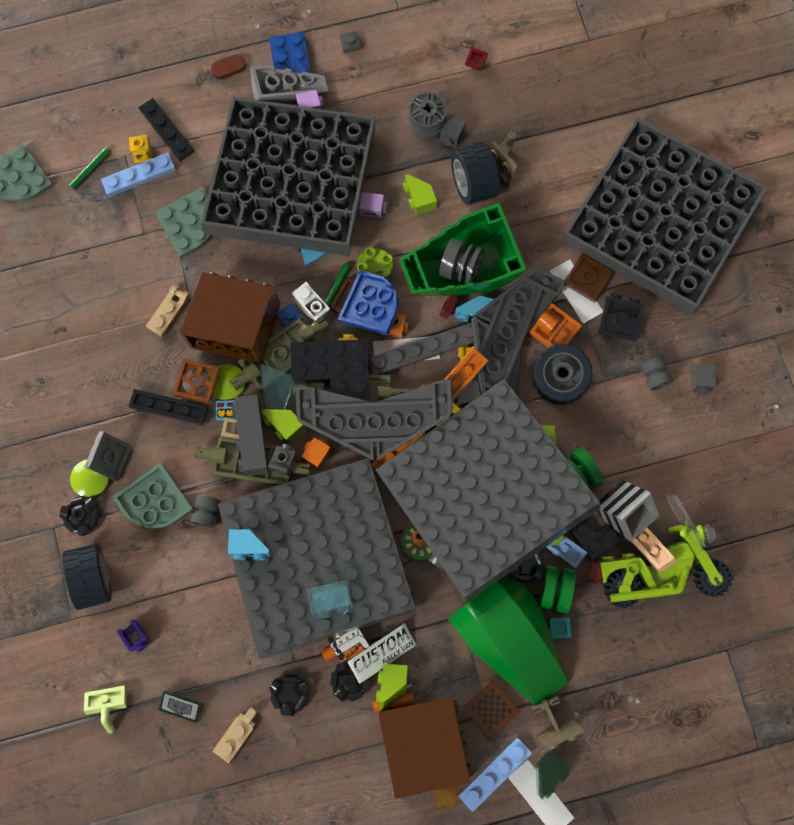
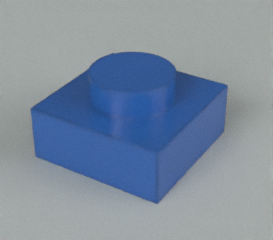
(289, 315)

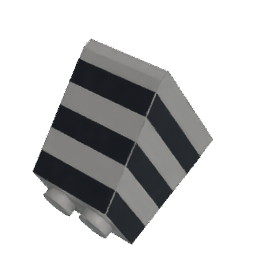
(628, 509)

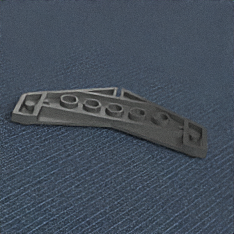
(509, 321)
(362, 422)

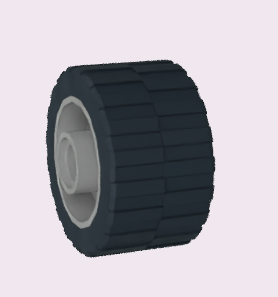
(475, 173)
(86, 576)

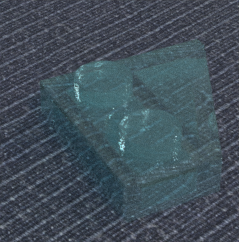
(276, 387)

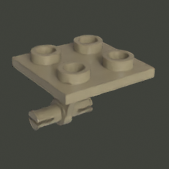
(505, 165)
(552, 738)

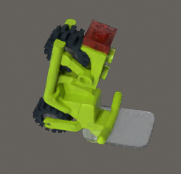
(624, 588)

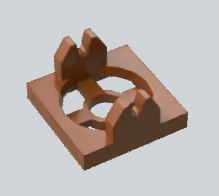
(206, 397)

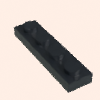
(166, 129)
(168, 407)

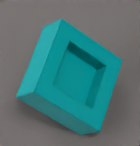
(560, 628)

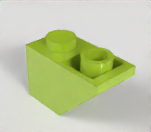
(421, 195)
(284, 422)
(393, 684)

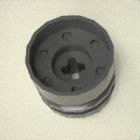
(423, 124)
(458, 261)

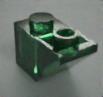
(549, 772)

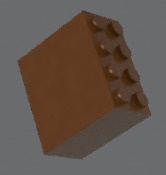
(231, 317)
(425, 747)

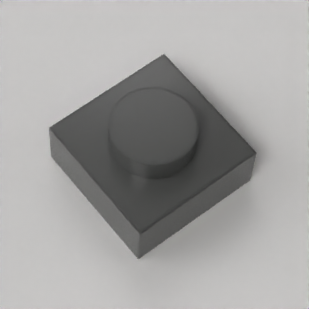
(350, 42)

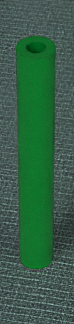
(89, 168)
(337, 284)

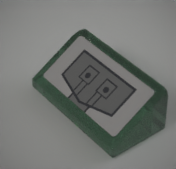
(180, 706)

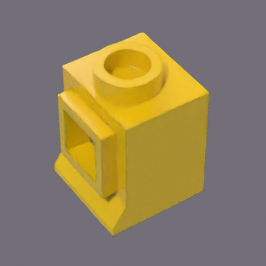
(140, 148)

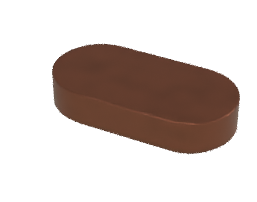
(228, 66)

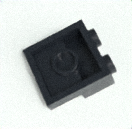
(621, 317)

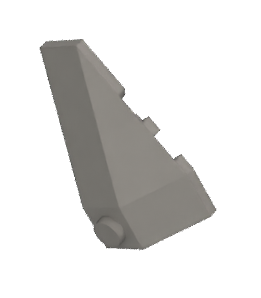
(283, 85)

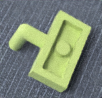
(104, 702)

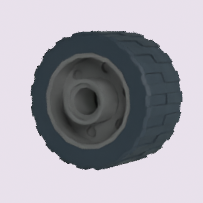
(567, 360)

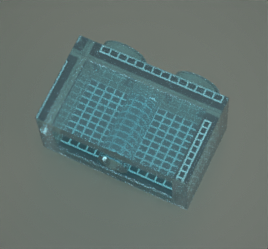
(330, 599)

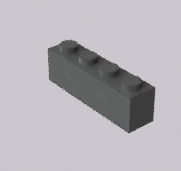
(251, 435)

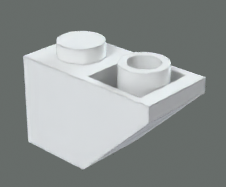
(310, 302)

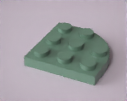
(21, 176)
(183, 222)
(153, 500)

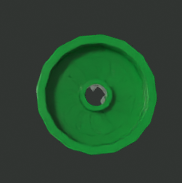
(586, 468)
(560, 589)

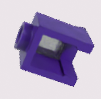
(134, 637)

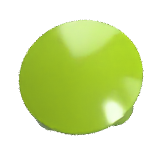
(376, 262)
(224, 389)
(87, 482)

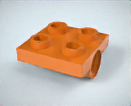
(554, 327)

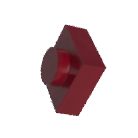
(476, 59)
(449, 307)

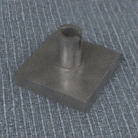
(108, 456)

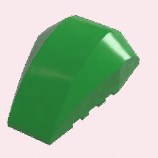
(483, 229)
(512, 639)

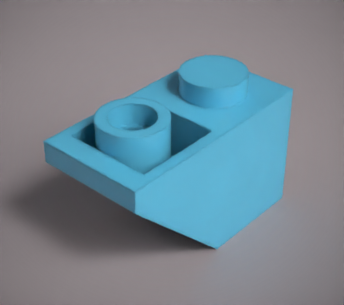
(466, 311)
(244, 544)

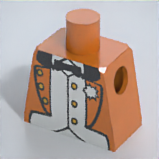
(345, 646)

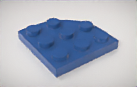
(371, 304)

